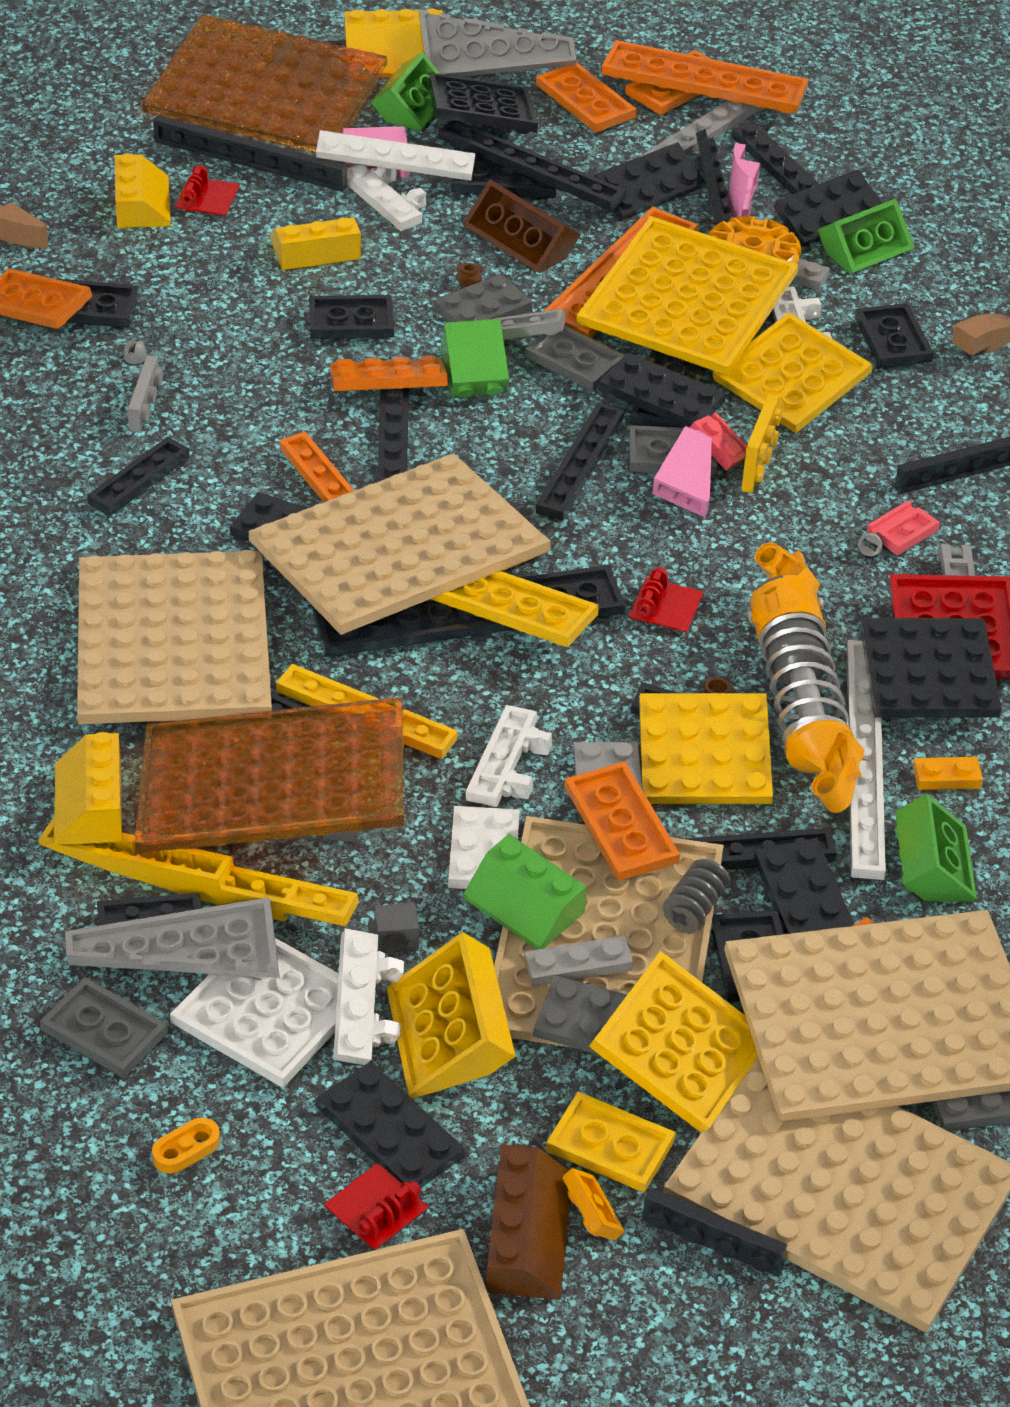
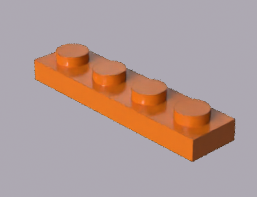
(314, 467)

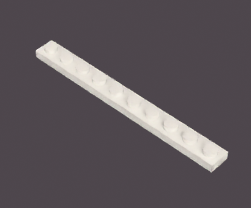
(867, 804)

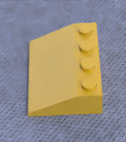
(386, 33)
(450, 1018)

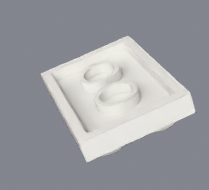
(473, 835)

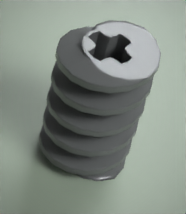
(695, 895)

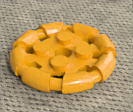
(764, 235)

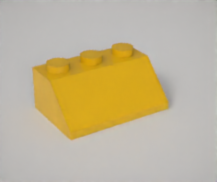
(140, 193)
(317, 243)

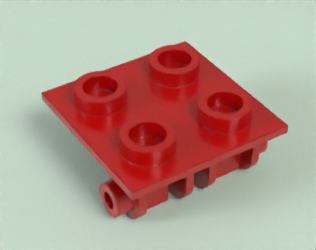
(206, 194)
(665, 602)
(377, 1206)

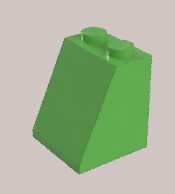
(474, 357)

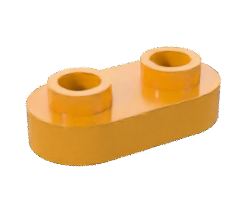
(184, 1147)

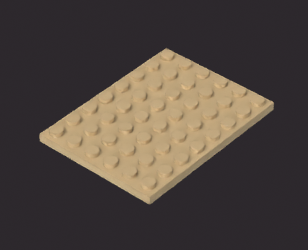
(398, 542)
(171, 637)
(611, 910)
(877, 1013)
(855, 1195)
(354, 1333)

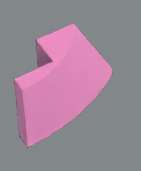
(742, 182)

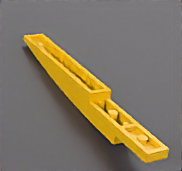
(212, 877)

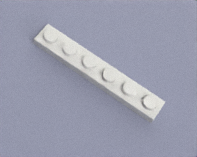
(395, 155)

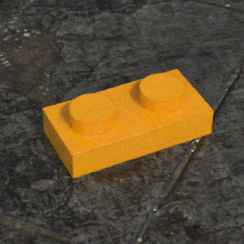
(947, 773)
(593, 1204)

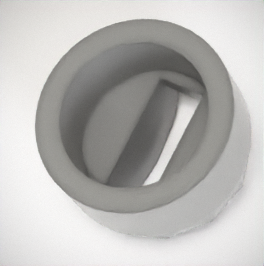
(139, 352)
(872, 538)

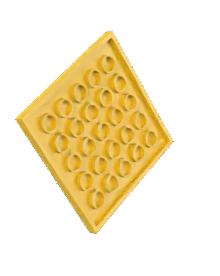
(688, 295)

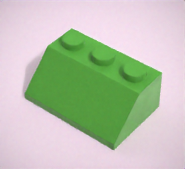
(406, 96)
(867, 237)
(934, 852)
(526, 892)

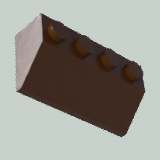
(520, 228)
(528, 1225)

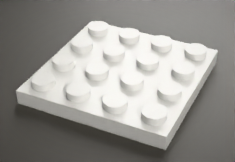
(265, 1020)

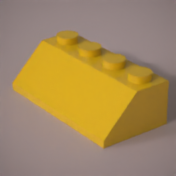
(89, 792)

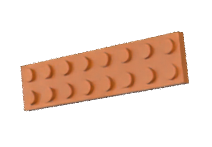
(705, 76)
(584, 286)

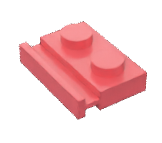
(725, 443)
(903, 527)

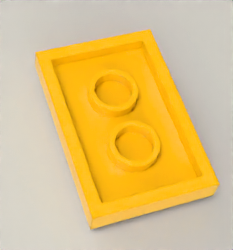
(760, 443)
(610, 1142)

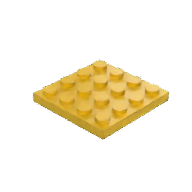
(799, 367)
(705, 748)
(679, 1042)

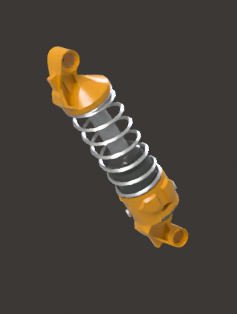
(797, 650)

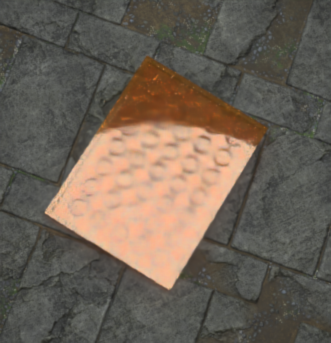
(233, 84)
(272, 775)

